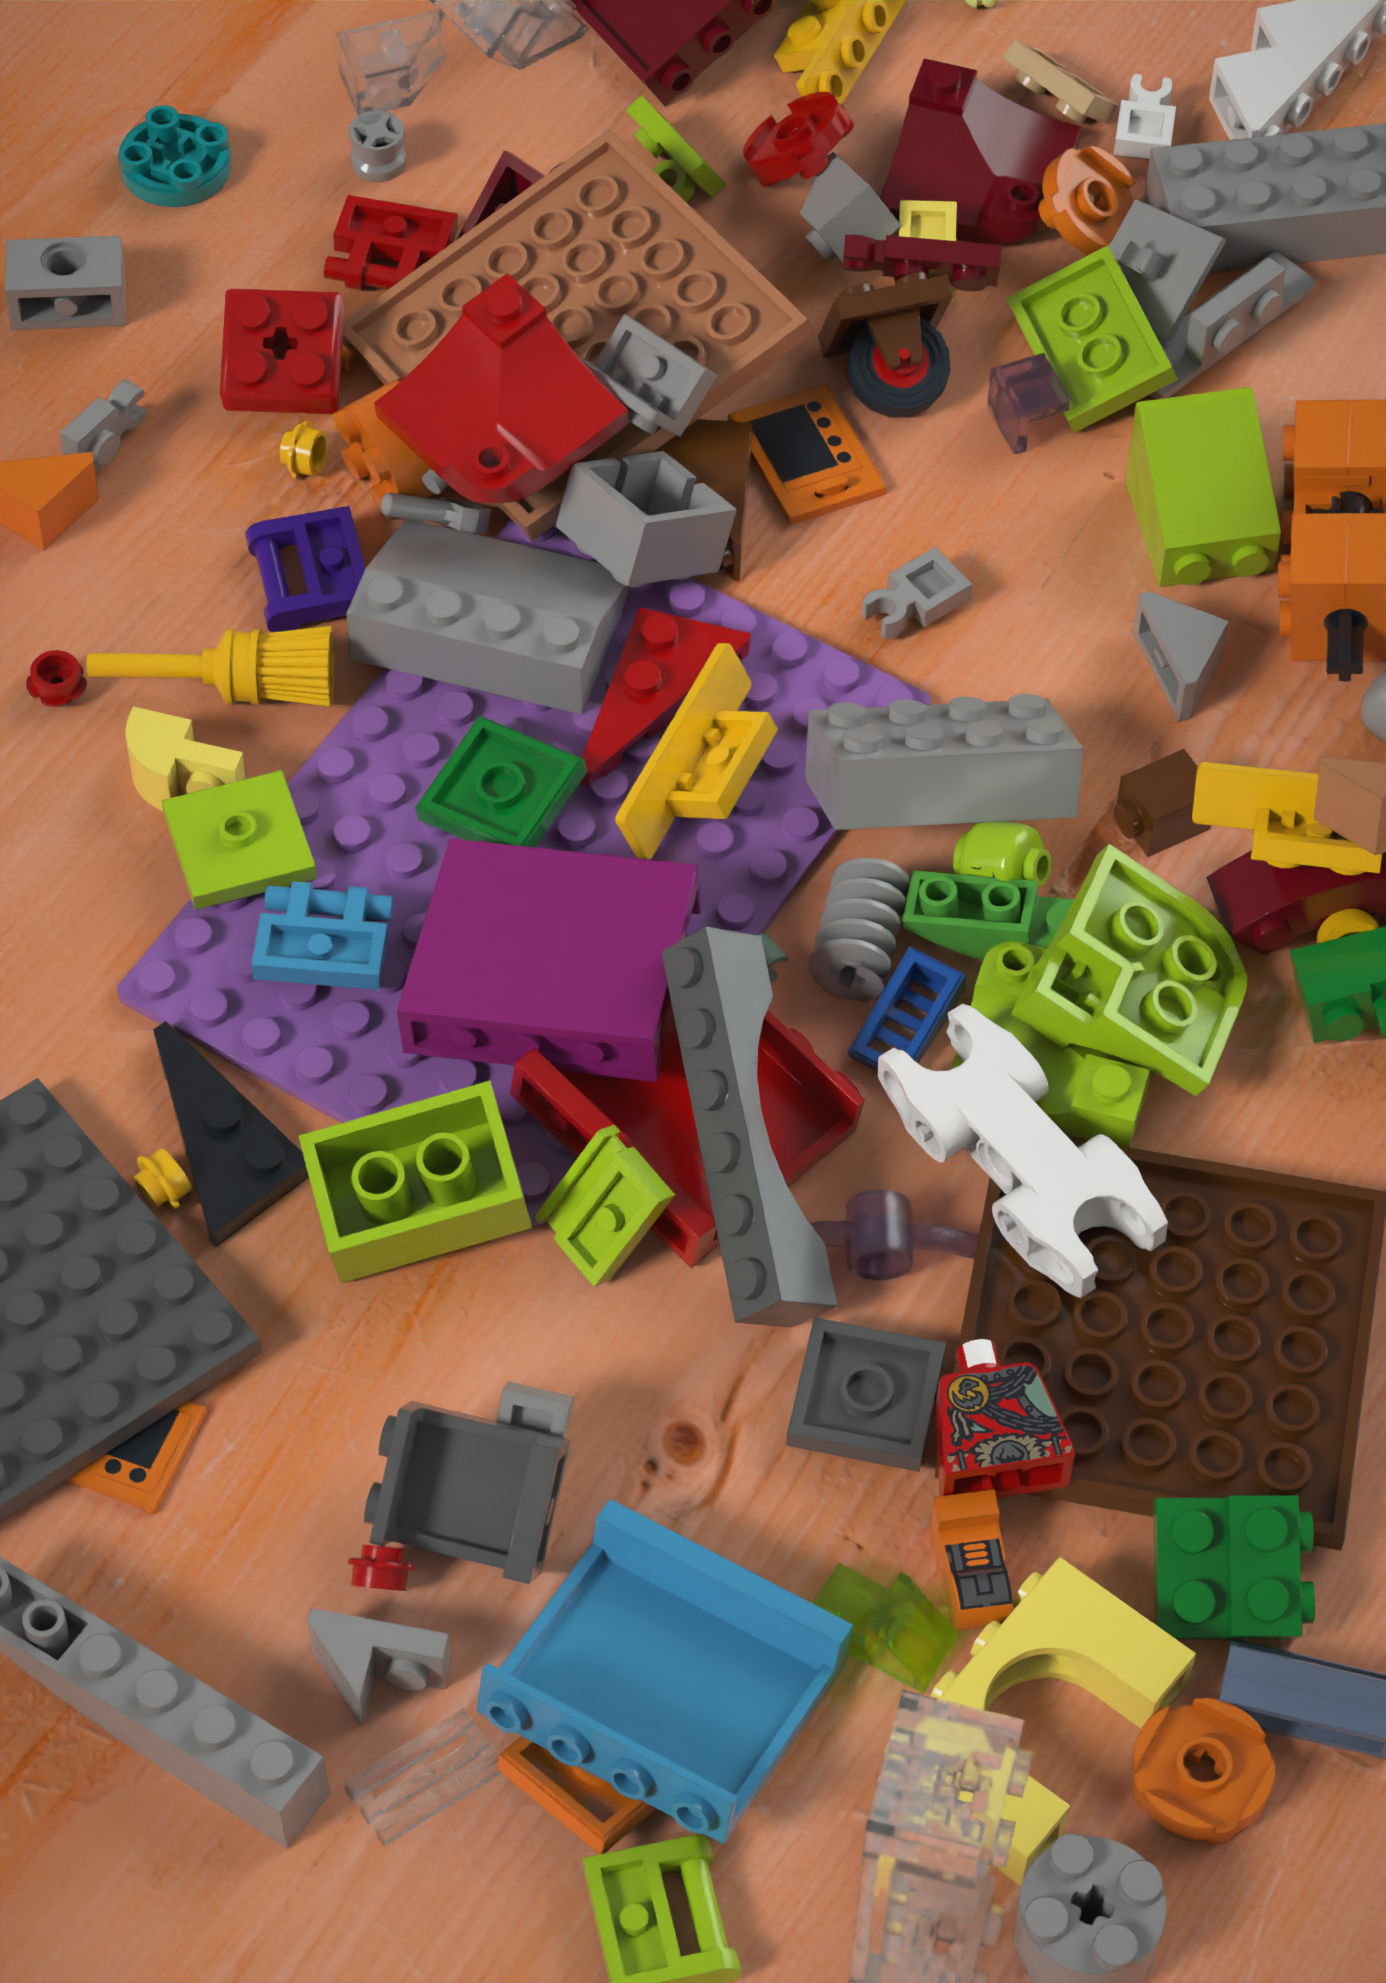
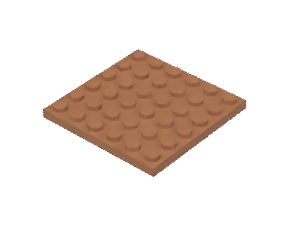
(589, 247)

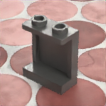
(467, 1488)

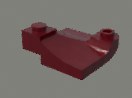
(975, 151)

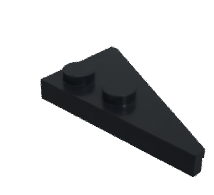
(233, 1150)

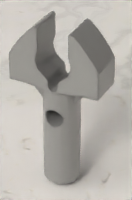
(445, 511)

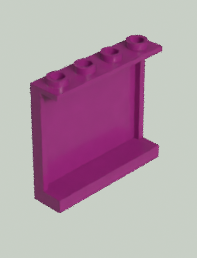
(547, 958)

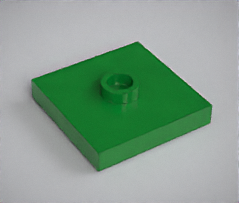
(500, 787)

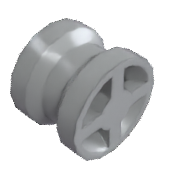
(377, 146)

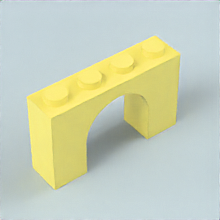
(1075, 1634)

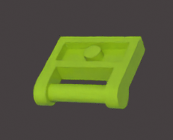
(637, 1920)

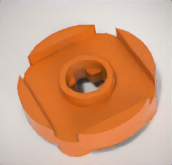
(1067, 199)
(1209, 1808)

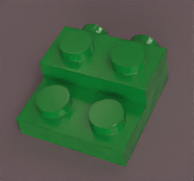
(1232, 1567)

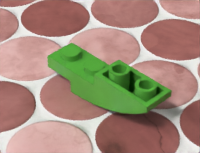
(980, 912)

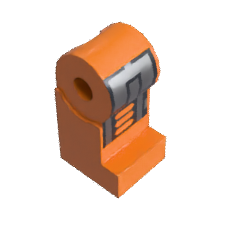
(971, 1558)

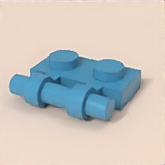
(322, 949)

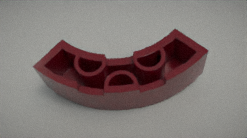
(1273, 904)

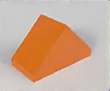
(46, 495)

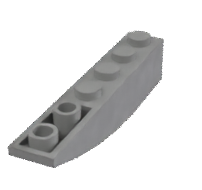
(161, 1709)

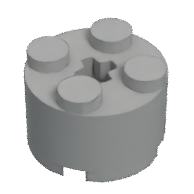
(1094, 1882)

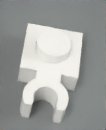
(1144, 120)

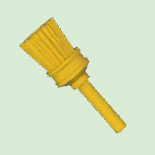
(242, 666)

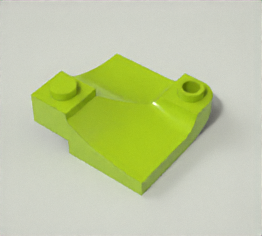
(1138, 975)
(1087, 1087)

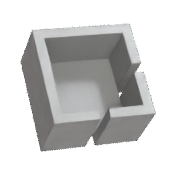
(638, 518)

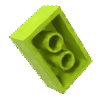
(414, 1182)

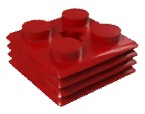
(312, 367)

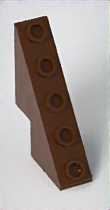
(721, 459)

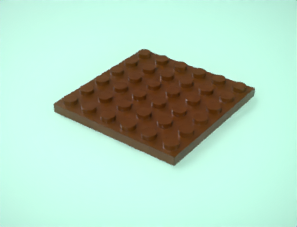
(1212, 1357)

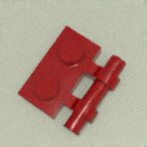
(386, 232)

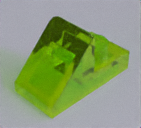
(892, 1627)

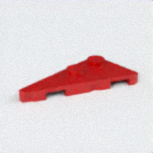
(651, 682)

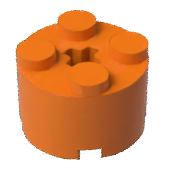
(378, 451)

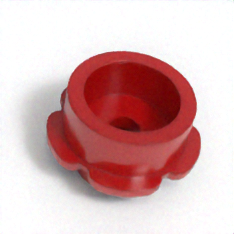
(52, 668)
(380, 1568)

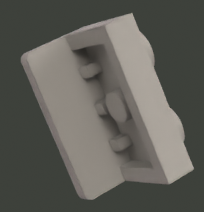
(651, 377)

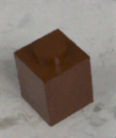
(1158, 803)

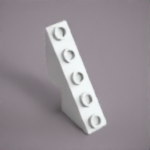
(1293, 61)

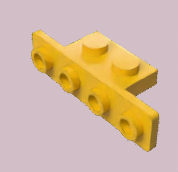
(835, 42)
(700, 758)
(1280, 812)

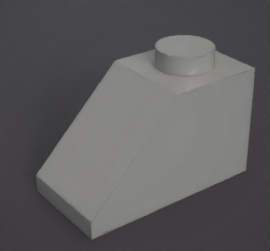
(841, 206)

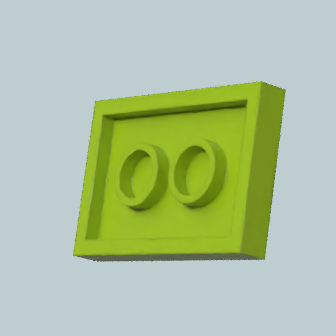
(1093, 337)

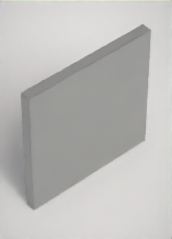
(1163, 263)

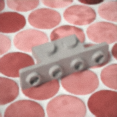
(1233, 317)

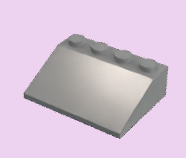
(486, 615)

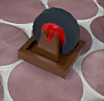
(892, 342)

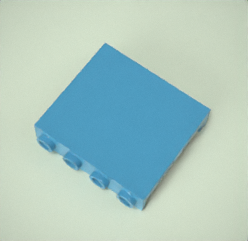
(668, 1672)

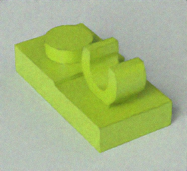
(686, 164)

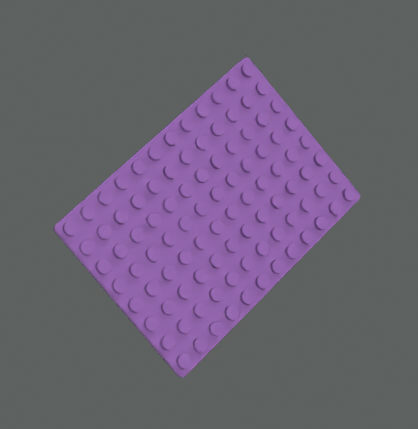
(362, 827)

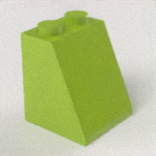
(1203, 487)

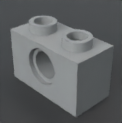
(65, 282)

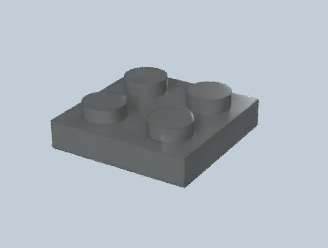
(866, 1394)

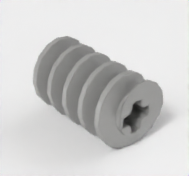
(859, 928)

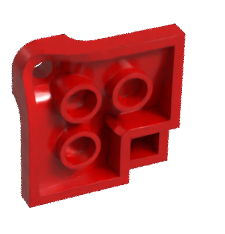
(501, 401)

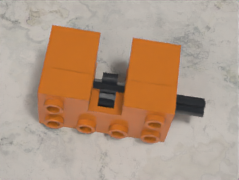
(1335, 534)

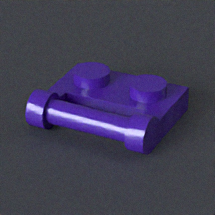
(328, 561)

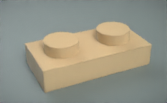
(1042, 72)

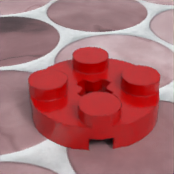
(797, 141)

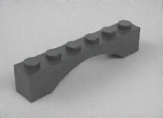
(767, 1246)

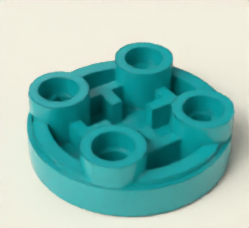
(175, 158)

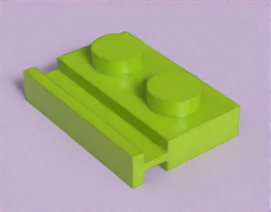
(604, 1205)

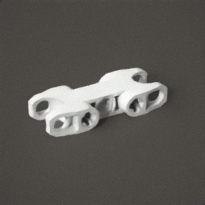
(1046, 1178)

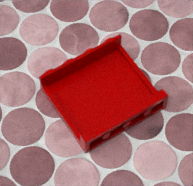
(801, 1100)

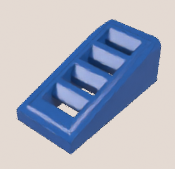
(928, 973)

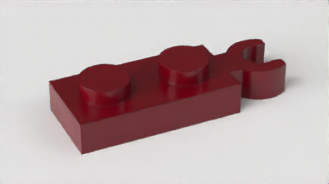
(966, 263)

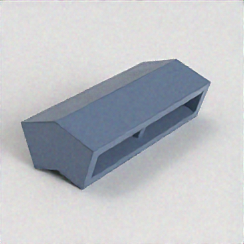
(1307, 1697)

